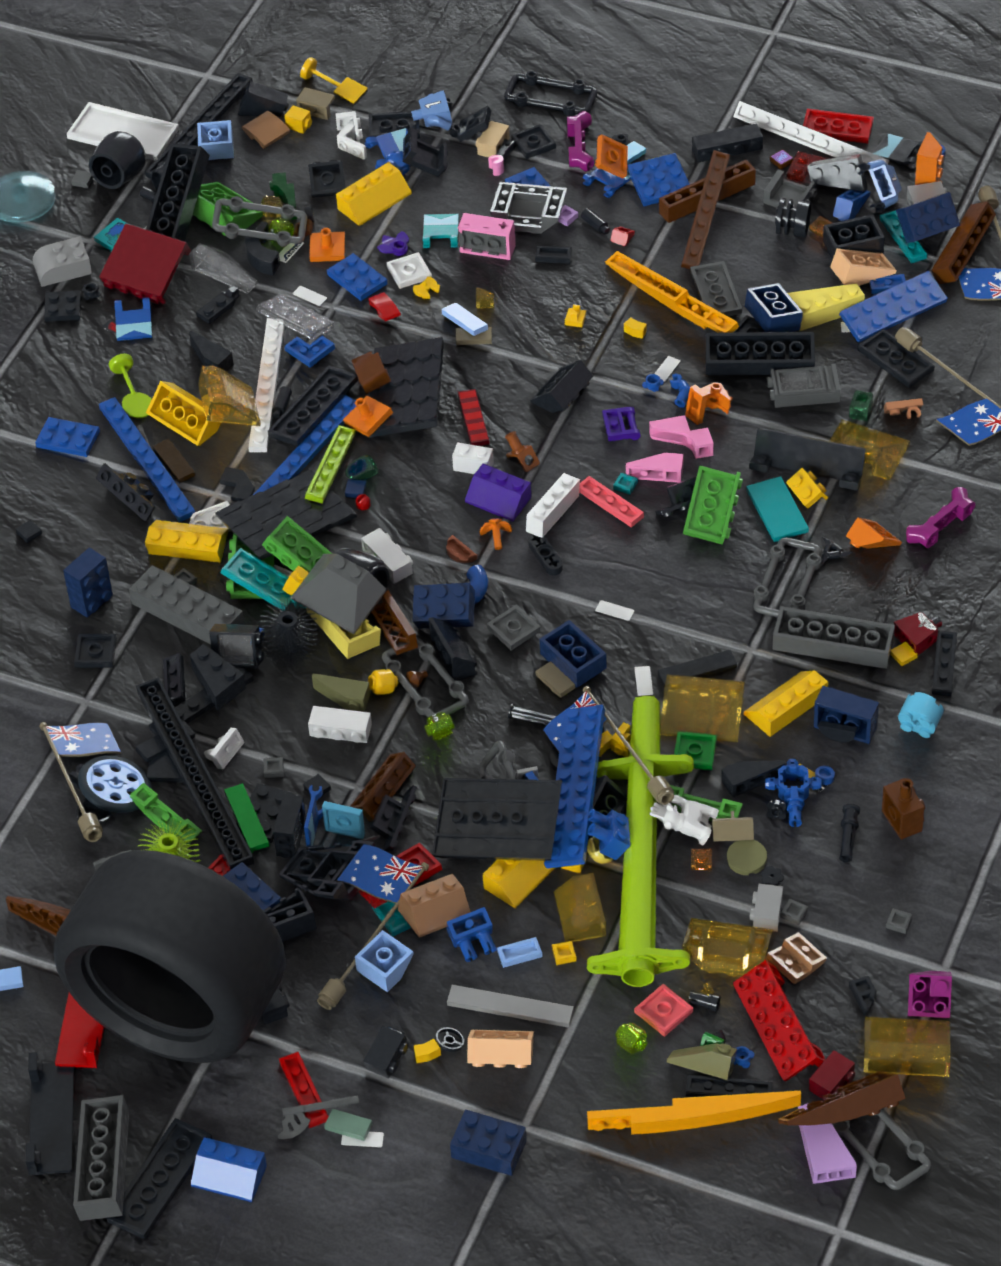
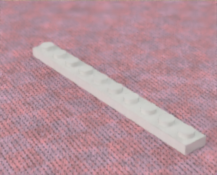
(800, 133)
(267, 384)

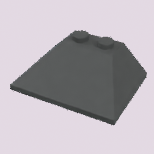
(530, 206)
(340, 591)

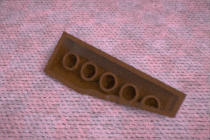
(39, 913)
(852, 1101)

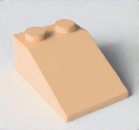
(860, 266)

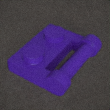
(615, 426)

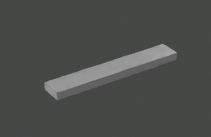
(510, 1006)

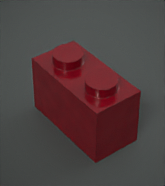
(832, 1074)

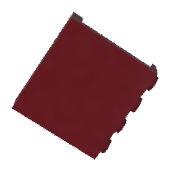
(143, 263)

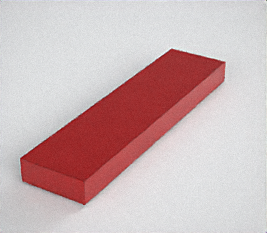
(302, 1087)

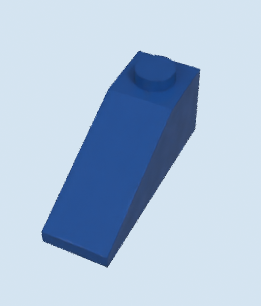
(849, 204)

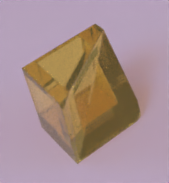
(271, 201)
(484, 298)

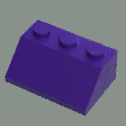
(498, 492)

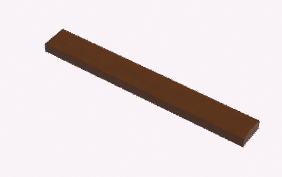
(705, 209)

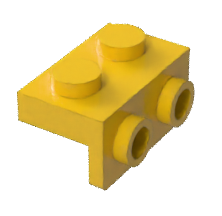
(806, 488)

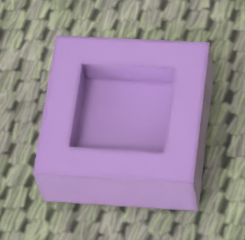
(567, 215)

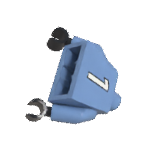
(436, 112)
(884, 181)

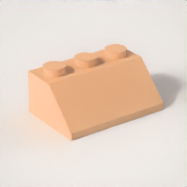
(500, 1048)

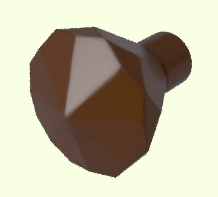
(415, 677)

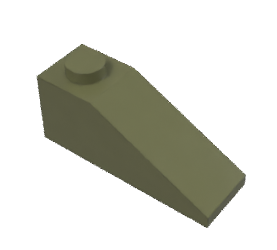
(345, 692)
(708, 1059)

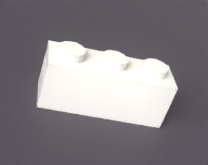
(383, 547)
(339, 724)

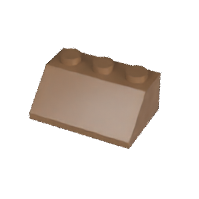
(433, 904)

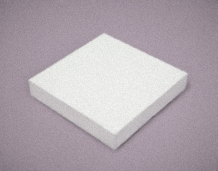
(408, 270)

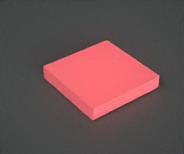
(663, 1010)

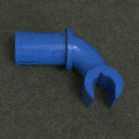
(683, 387)

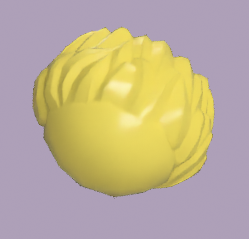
(594, 852)

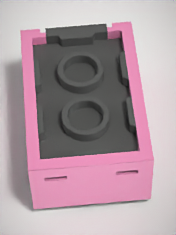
(486, 236)

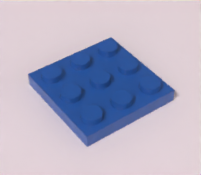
(657, 177)

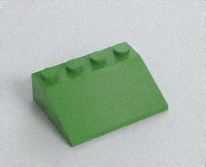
(205, 205)

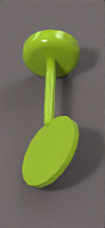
(135, 403)

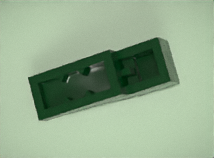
(283, 190)

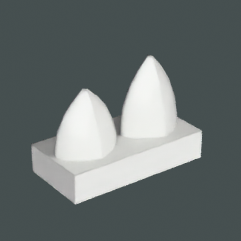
(225, 749)

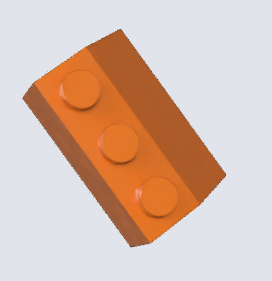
(929, 161)

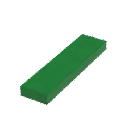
(246, 817)

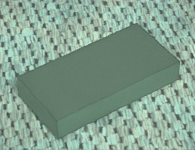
(348, 1124)

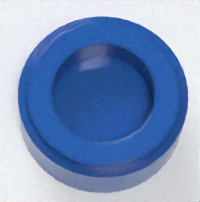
(826, 774)

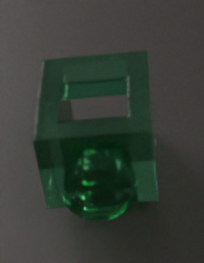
(861, 405)

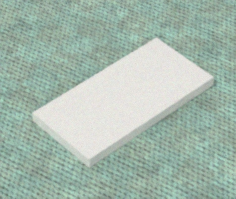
(99, 120)

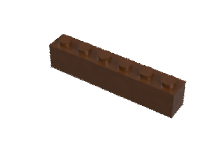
(687, 198)
(963, 242)

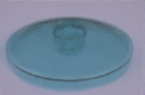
(25, 196)

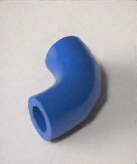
(478, 580)

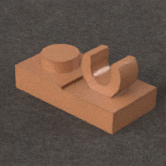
(897, 407)

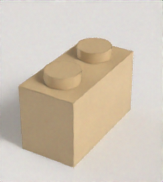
(492, 139)

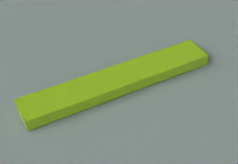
(330, 464)

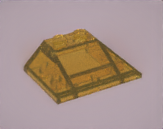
(882, 449)
(726, 946)

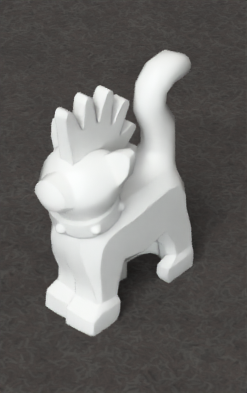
(692, 819)

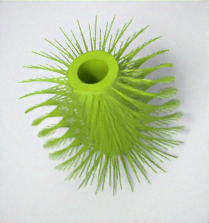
(170, 843)

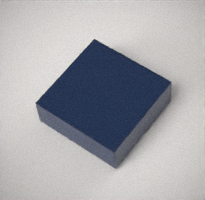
(355, 488)

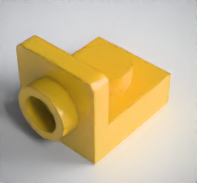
(617, 744)

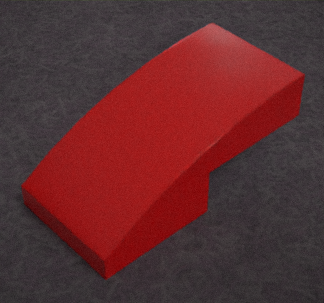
(385, 306)

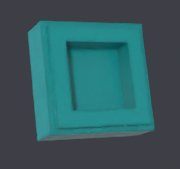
(625, 483)

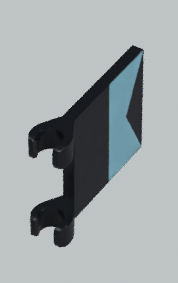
(898, 150)

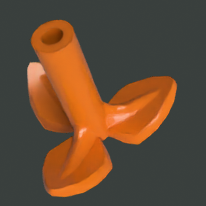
(495, 525)

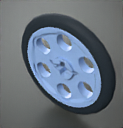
(102, 799)

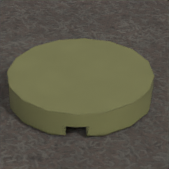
(746, 857)

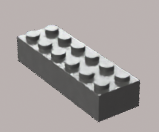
(182, 603)
(833, 637)
(101, 1158)

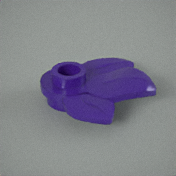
(396, 246)

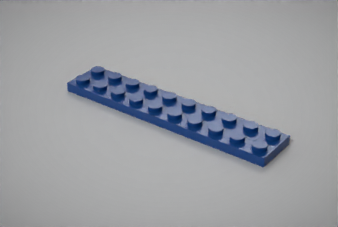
(578, 774)

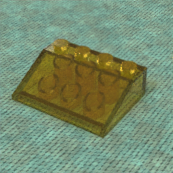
(227, 398)
(702, 707)
(907, 1046)

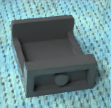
(782, 188)

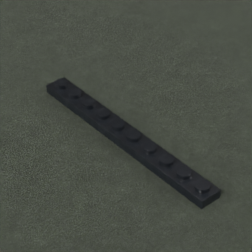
(211, 113)

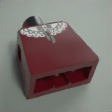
(917, 631)

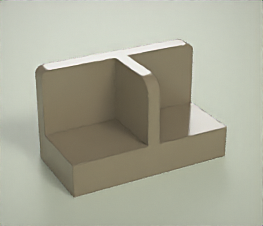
(316, 102)
(733, 828)

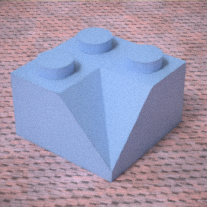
(216, 139)
(383, 960)

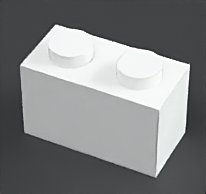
(469, 457)

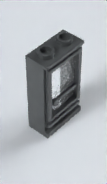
(804, 386)

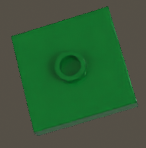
(698, 746)

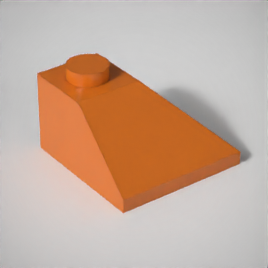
(870, 535)

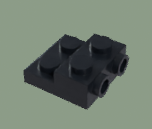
(326, 178)

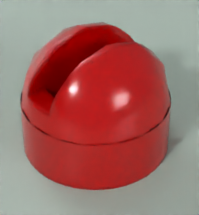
(363, 502)

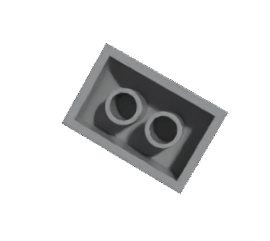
(61, 261)

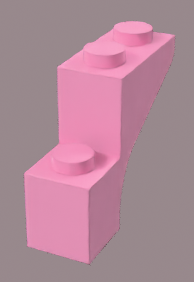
(677, 431)

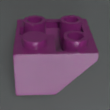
(930, 994)

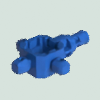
(793, 796)

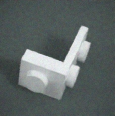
(346, 118)
(346, 142)

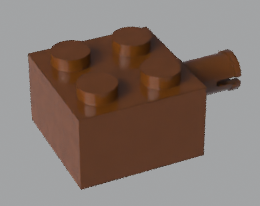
(903, 808)

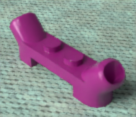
(576, 128)
(927, 533)

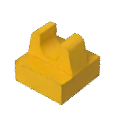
(575, 316)

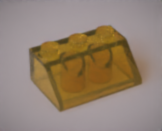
(580, 908)

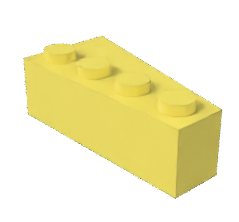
(825, 303)
(348, 643)

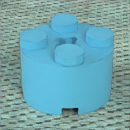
(920, 714)

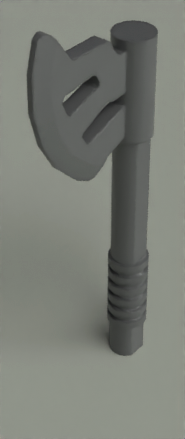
(289, 1113)

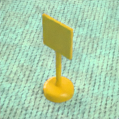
(347, 89)

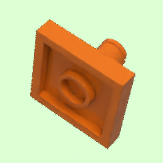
(612, 156)
(327, 246)
(367, 415)

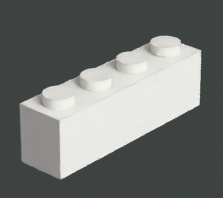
(552, 505)

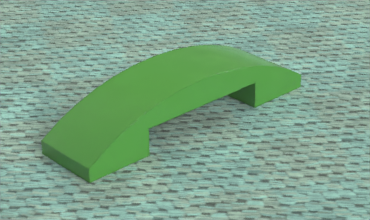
(724, 808)
(156, 811)

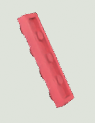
(610, 501)

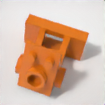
(710, 396)

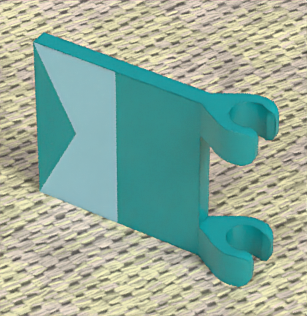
(440, 227)

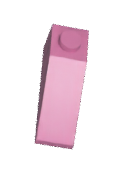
(660, 467)

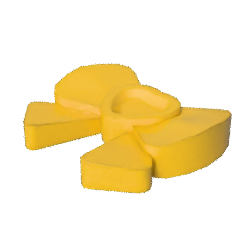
(423, 289)

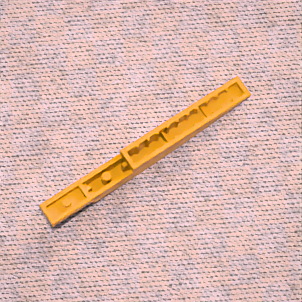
(671, 294)
(693, 1112)

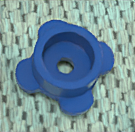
(653, 382)
(746, 1053)

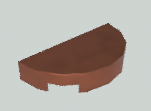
(459, 552)

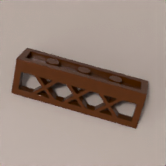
(399, 624)
(384, 782)

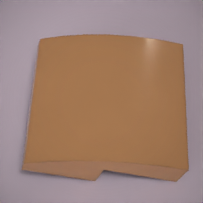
(266, 129)
(796, 958)

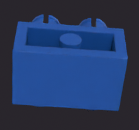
(611, 831)
(469, 928)

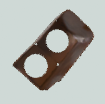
(370, 371)

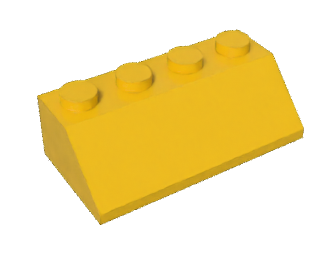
(373, 194)
(181, 413)
(186, 541)
(786, 702)
(514, 879)

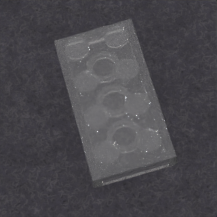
(295, 316)

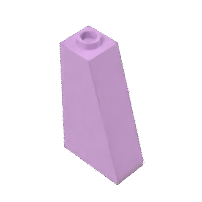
(826, 1153)

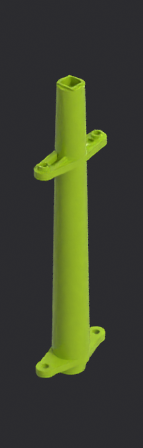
(637, 957)

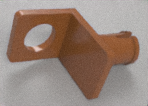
(521, 451)

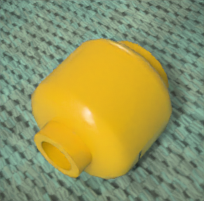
(382, 681)

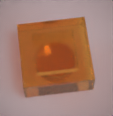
(817, 226)
(701, 859)

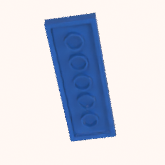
(893, 306)

